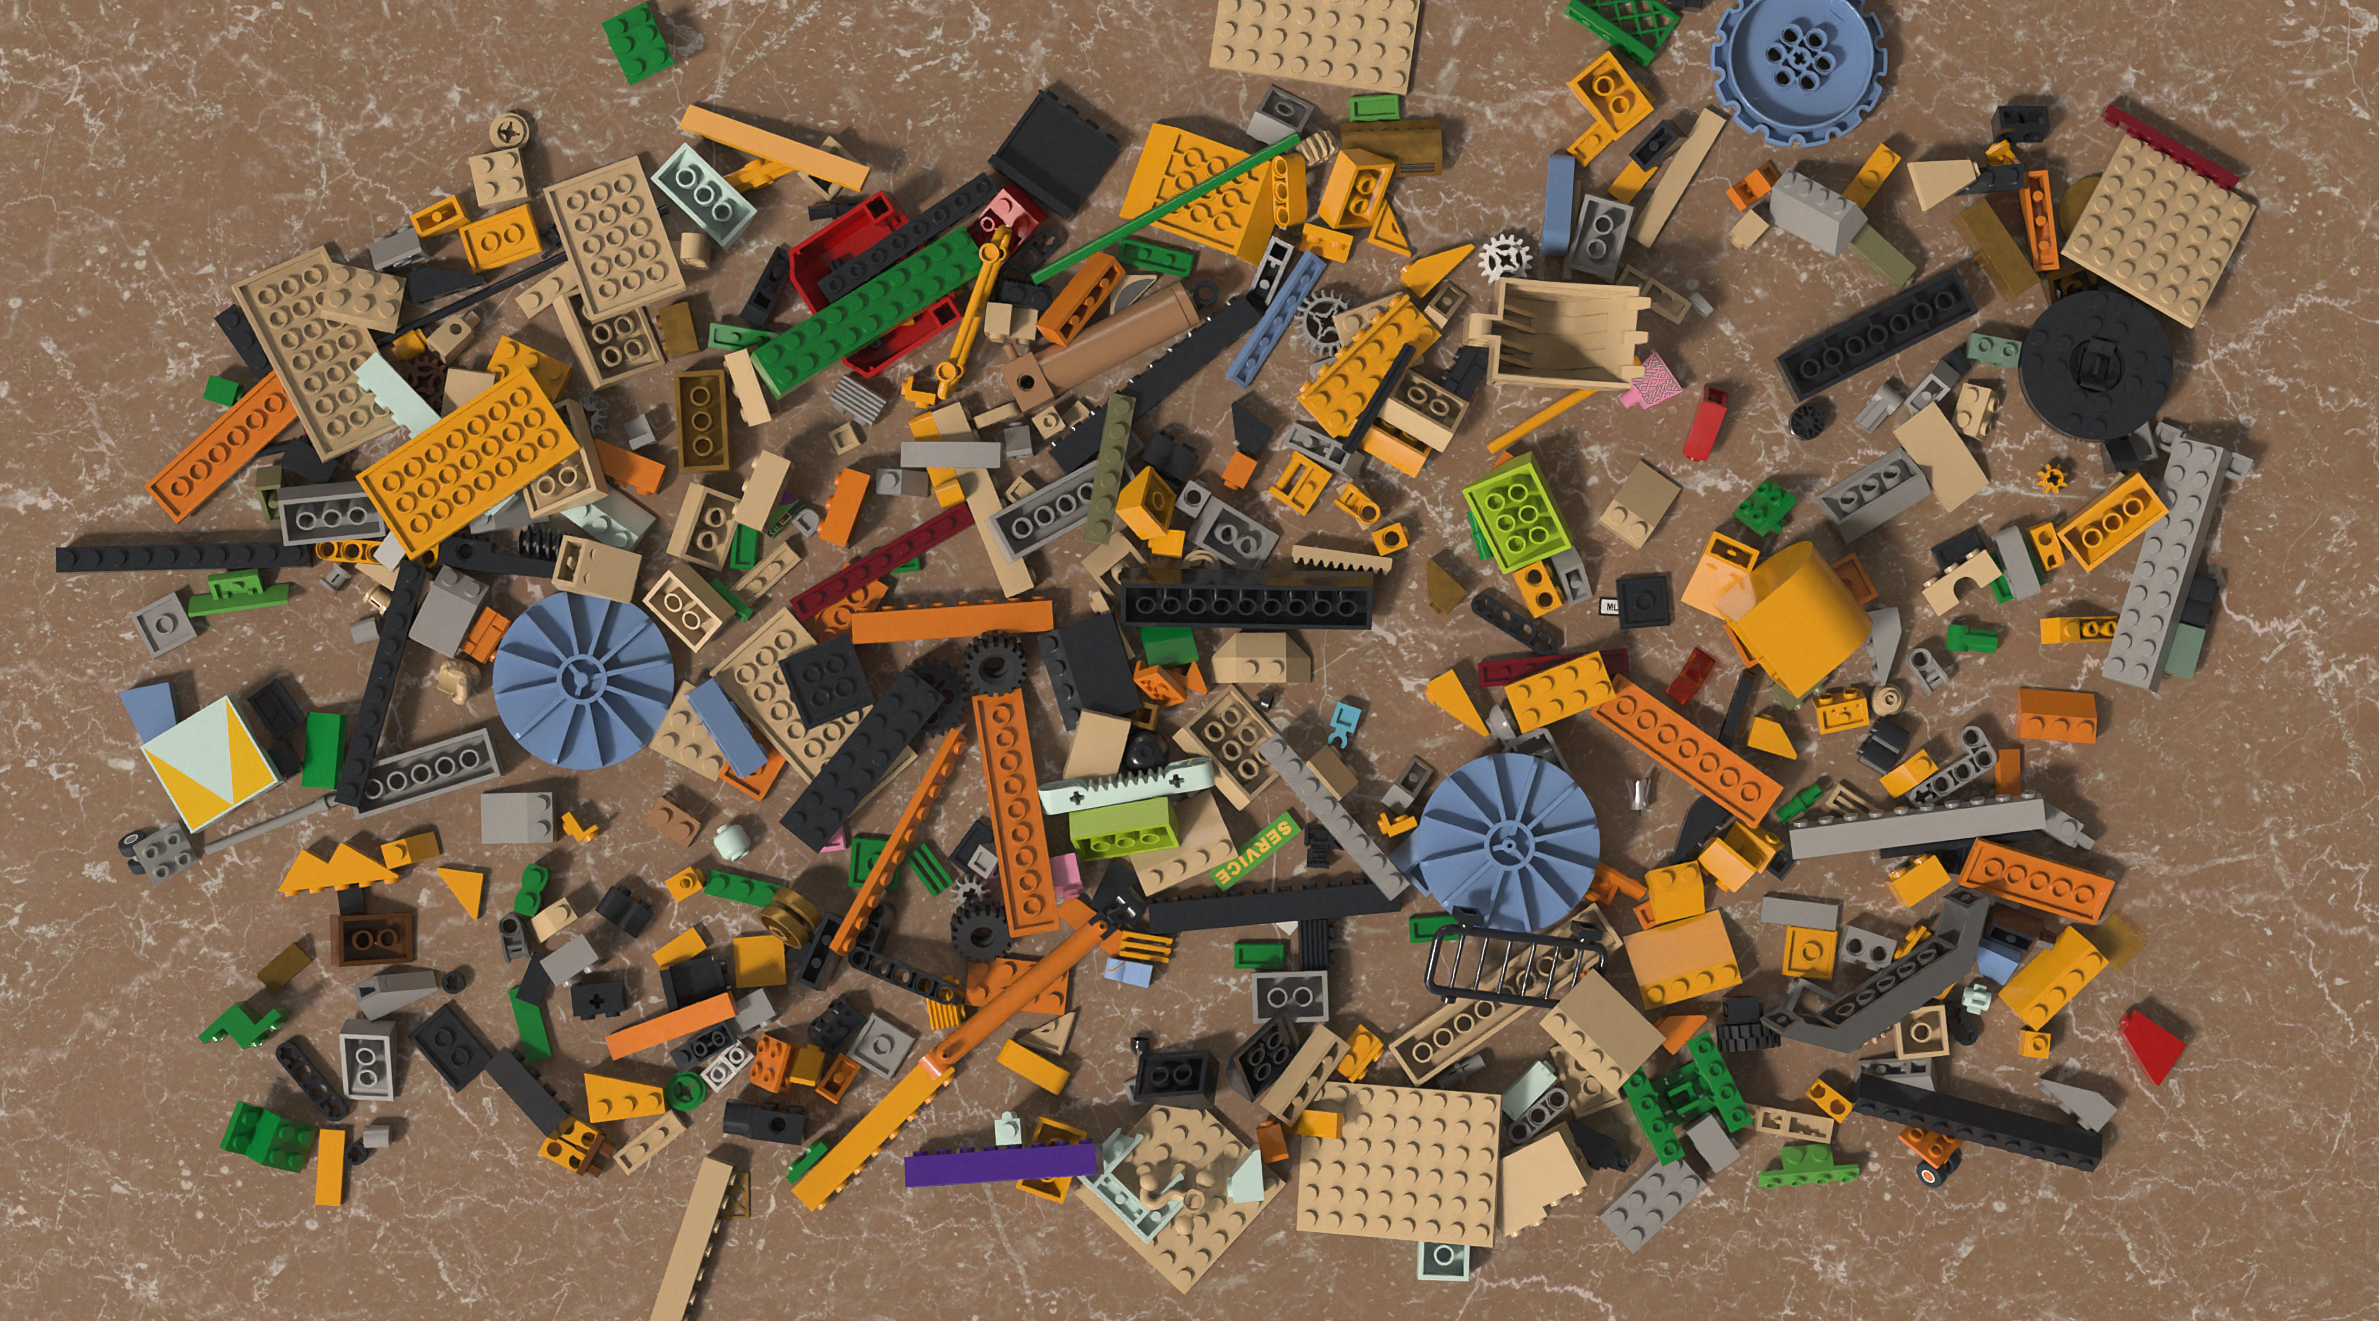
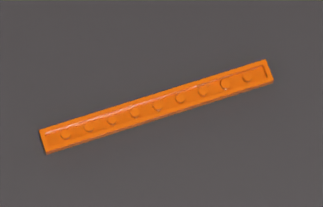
(899, 841)

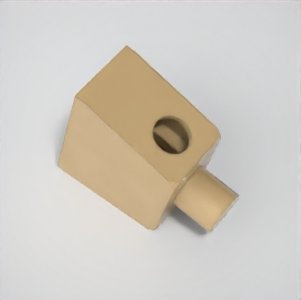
(445, 344)

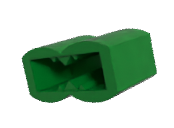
(531, 895)

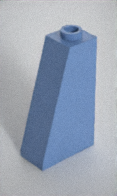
(152, 709)

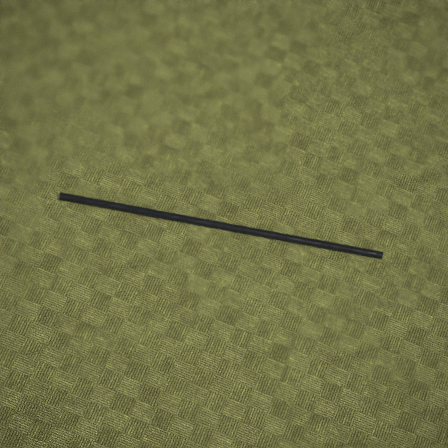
(482, 294)

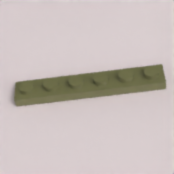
(1109, 469)

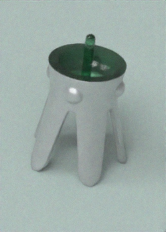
(1638, 799)

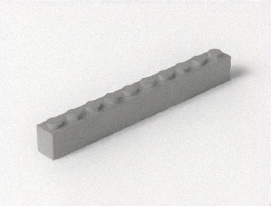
(1917, 825)

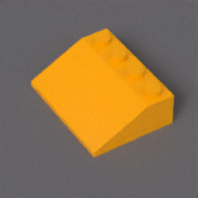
(1681, 960)

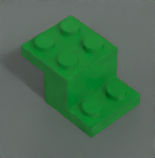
(638, 44)
(245, 1025)
(268, 1137)

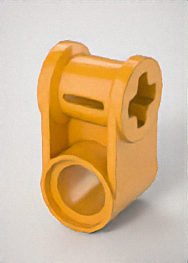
(1356, 504)

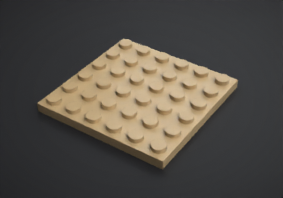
(2158, 230)
(1185, 1143)

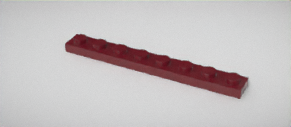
(882, 562)

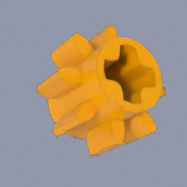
(2053, 472)

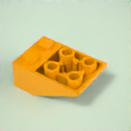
(1719, 569)

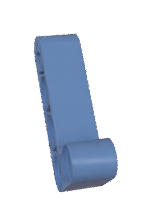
(1558, 205)

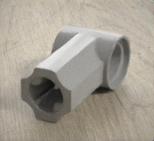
(1881, 404)

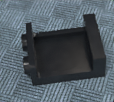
(694, 980)

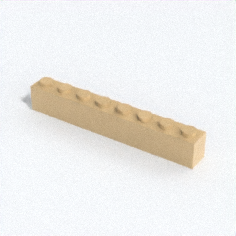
(983, 499)
(694, 1240)

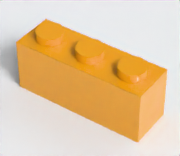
(1871, 176)

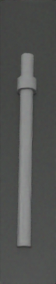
(321, 805)

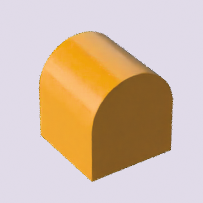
(1796, 617)

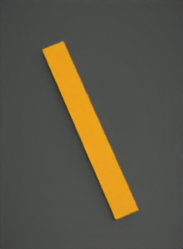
(775, 148)

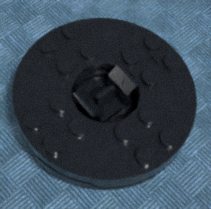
(2095, 366)

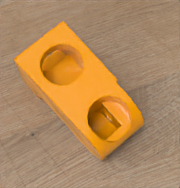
(2046, 545)
(1829, 1100)

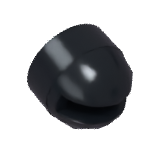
(1265, 702)
(1139, 1044)

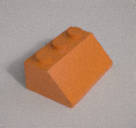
(845, 507)
(2056, 716)

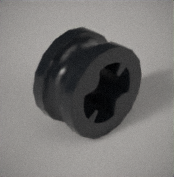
(461, 983)
(350, 1148)

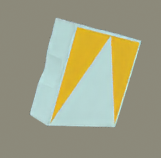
(211, 764)

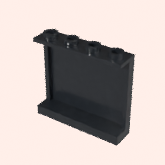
(1055, 155)

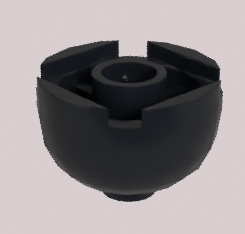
(1145, 751)

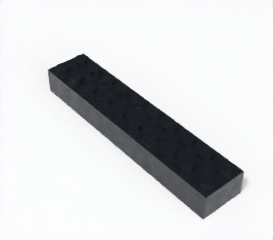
(1246, 598)

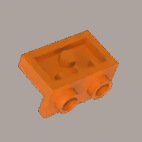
(1159, 685)

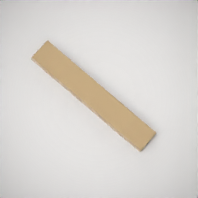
(1676, 178)

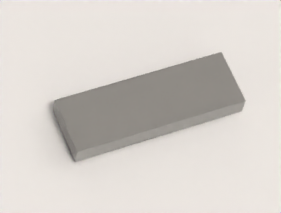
(1798, 913)

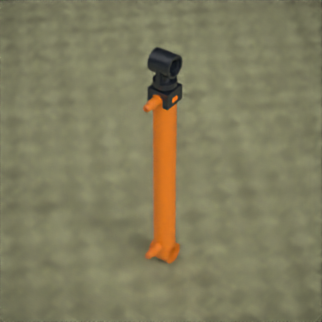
(1031, 983)

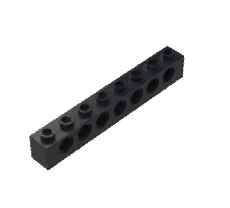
(909, 238)

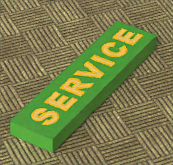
(1256, 851)

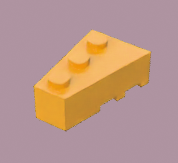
(622, 1098)

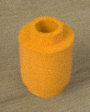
(410, 345)

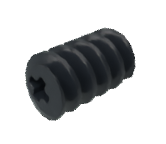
(540, 542)

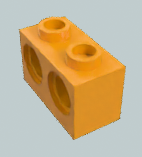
(1532, 591)

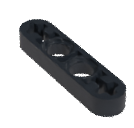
(1017, 262)
(1515, 621)
(1736, 708)
(308, 1084)

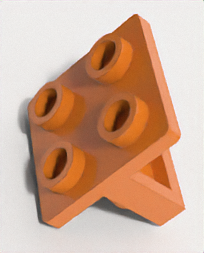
(774, 1064)

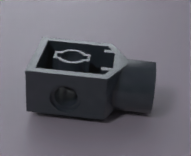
(758, 1121)

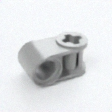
(1926, 671)

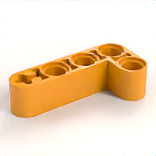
(944, 479)

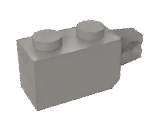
(2065, 828)

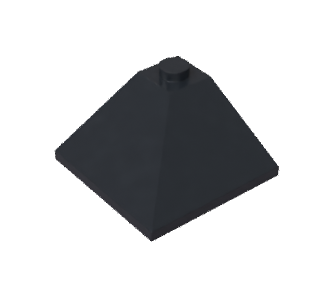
(1263, 1056)

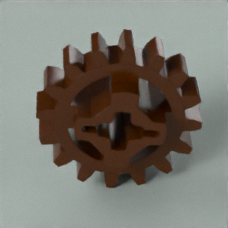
(434, 376)

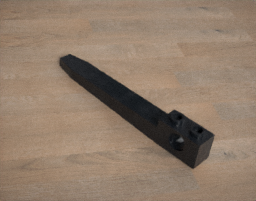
(486, 560)

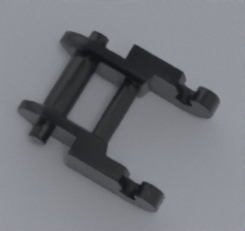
(553, 246)

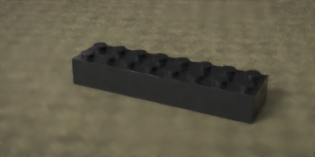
(1875, 336)
(862, 759)

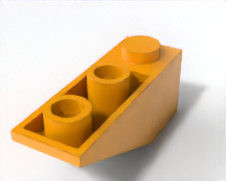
(2078, 629)

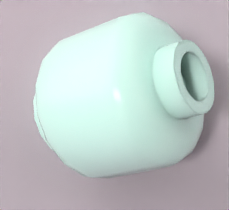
(732, 842)

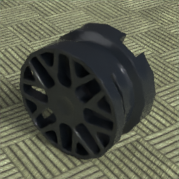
(1806, 422)

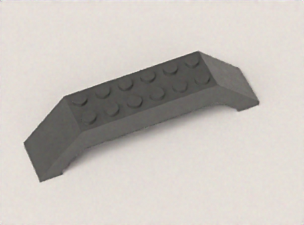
(1898, 987)

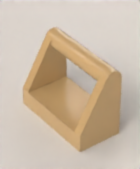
(828, 146)

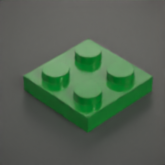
(813, 1153)

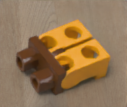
(581, 1151)

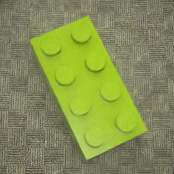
(1124, 829)

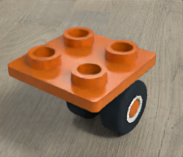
(1936, 1152)

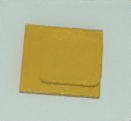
(2115, 942)

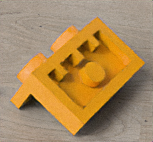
(1325, 243)
(1841, 710)
(1401, 825)
(1363, 1049)

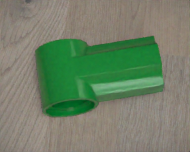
(1963, 638)

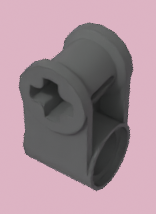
(515, 939)

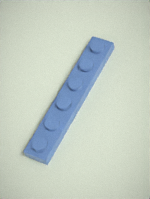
(1275, 319)

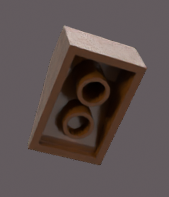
(371, 938)

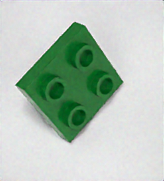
(1765, 508)

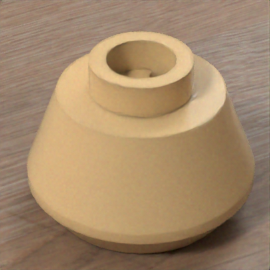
(1880, 696)

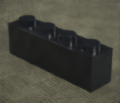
(530, 1093)

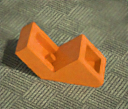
(1753, 186)

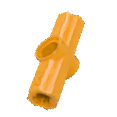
(756, 175)

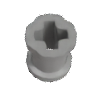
(333, 586)

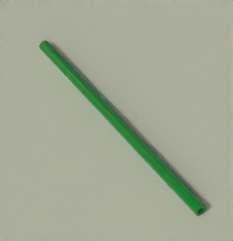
(1165, 208)

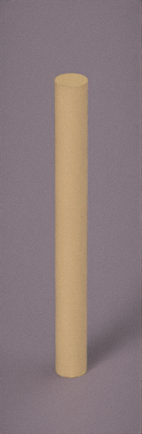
(1567, 272)

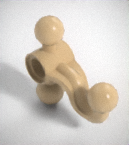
(1184, 1224)

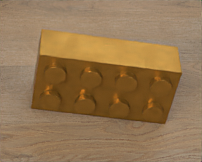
(703, 421)

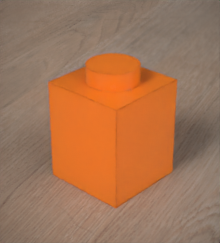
(1238, 471)

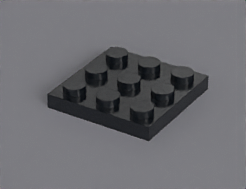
(826, 681)

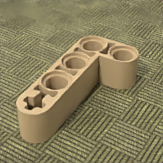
(692, 251)

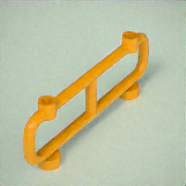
(990, 255)

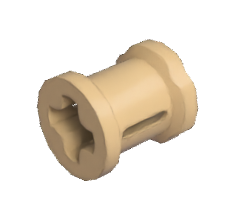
(378, 599)

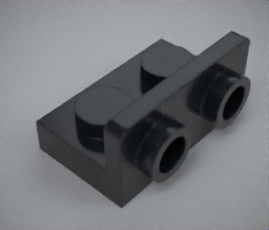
(836, 1025)

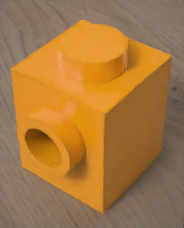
(686, 883)

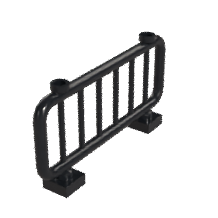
(1467, 921)

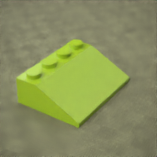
(1518, 513)

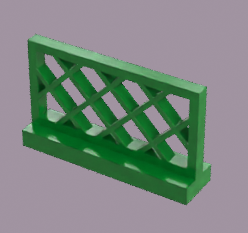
(1615, 35)

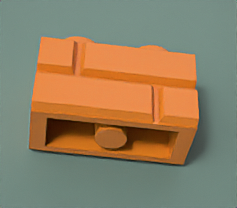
(486, 635)

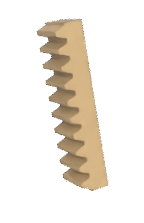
(1340, 557)

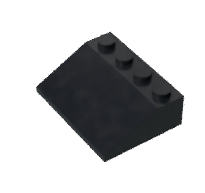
(1089, 669)

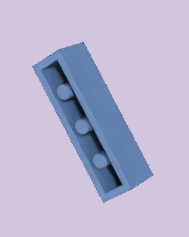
(726, 728)

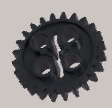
(946, 712)

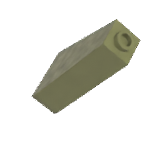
(1881, 257)

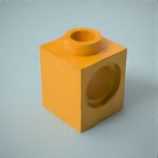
(1379, 539)
(2034, 1044)

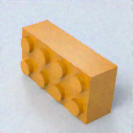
(1559, 691)

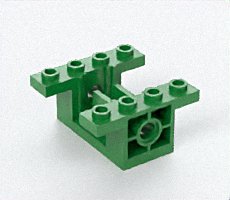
(1707, 1087)

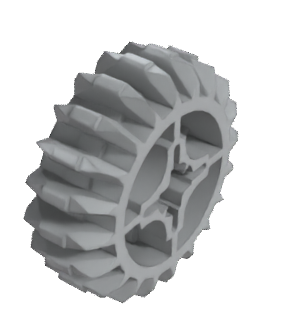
(1316, 317)

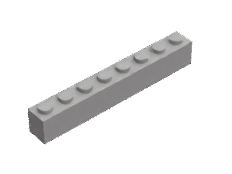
(1333, 816)

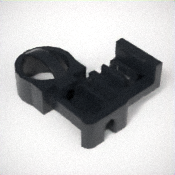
(1318, 846)

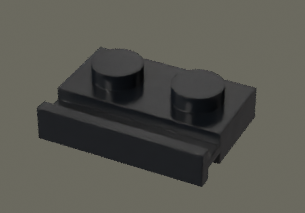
(276, 709)

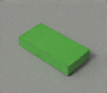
(1374, 108)

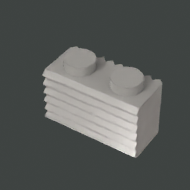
(859, 400)

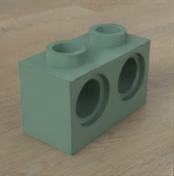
(1992, 350)

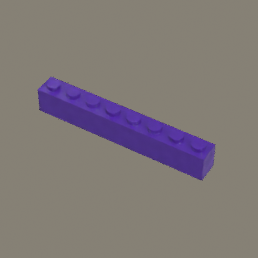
(1004, 1165)

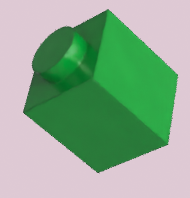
(223, 391)

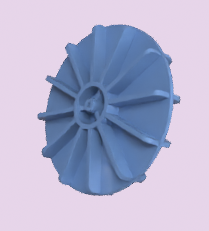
(583, 680)
(1509, 841)

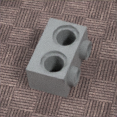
(1868, 942)

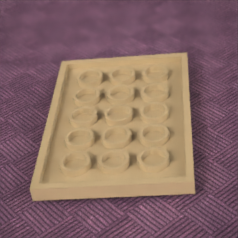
(614, 239)

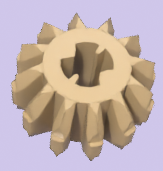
(1318, 148)

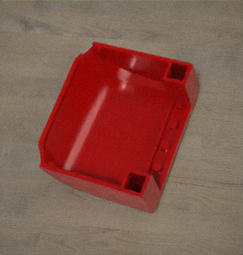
(847, 239)

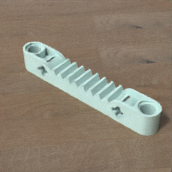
(1192, 773)

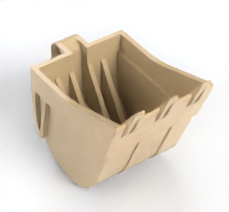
(1560, 335)

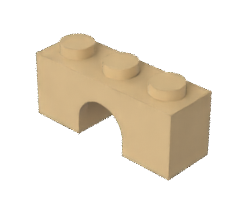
(1978, 567)

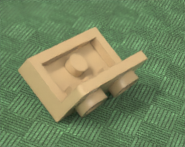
(1975, 411)

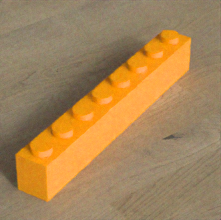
(868, 1135)

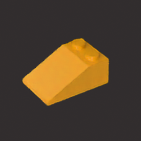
(1609, 95)

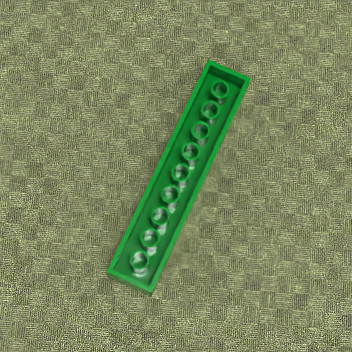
(868, 313)

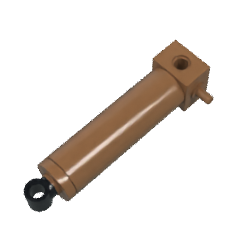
(1104, 344)

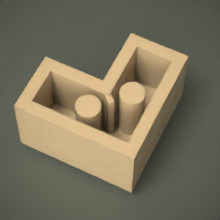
(1010, 323)

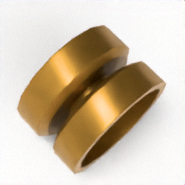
(790, 917)

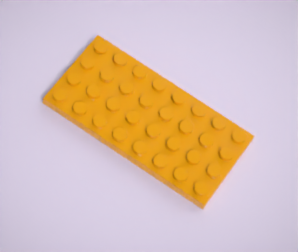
(468, 462)

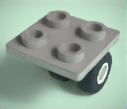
(159, 854)

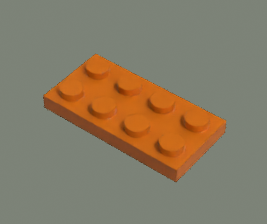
(991, 978)

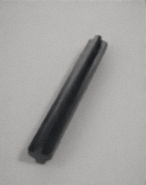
(1379, 398)

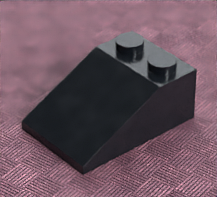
(1178, 1079)

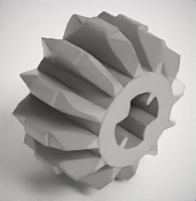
(967, 887)

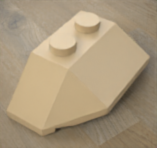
(1260, 660)

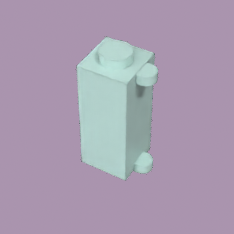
(1527, 1088)
(1010, 1129)

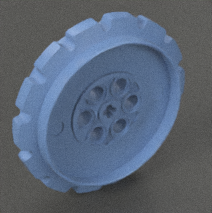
(1790, 110)

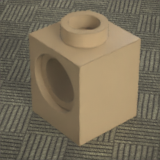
(1747, 230)
(1049, 423)

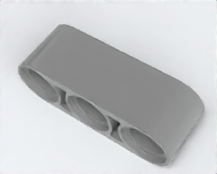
(2016, 563)
(1550, 1111)

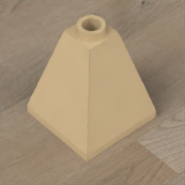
(1941, 180)

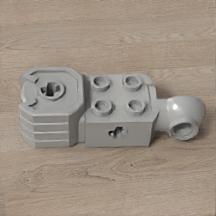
(1533, 743)

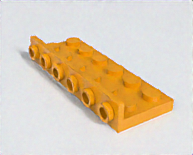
(1352, 379)

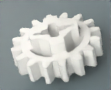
(1495, 255)

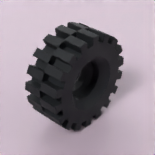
(995, 679)
(980, 915)
(1746, 1037)

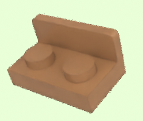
(675, 821)

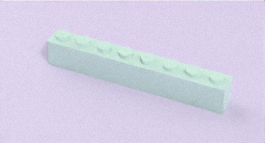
(406, 405)

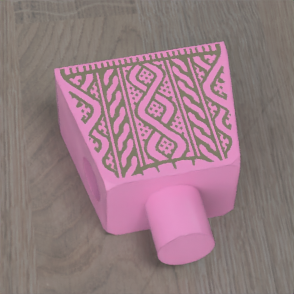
(1654, 387)

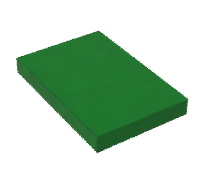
(324, 750)

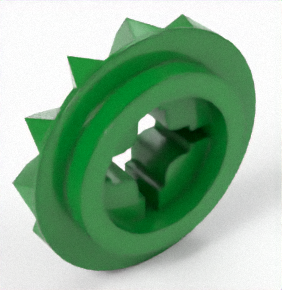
(673, 1090)

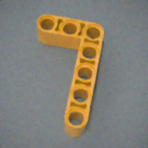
(366, 548)

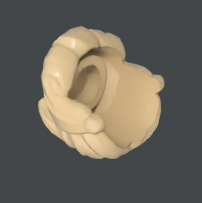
(458, 678)

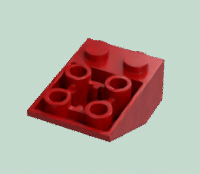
(1013, 209)

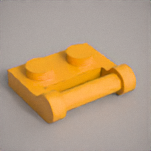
(1307, 487)

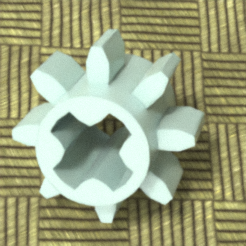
(1976, 998)

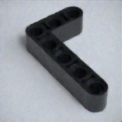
(897, 968)

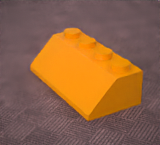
(1392, 446)
(2111, 520)
(2052, 978)

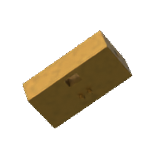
(1995, 250)

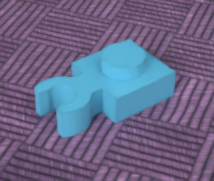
(1343, 719)

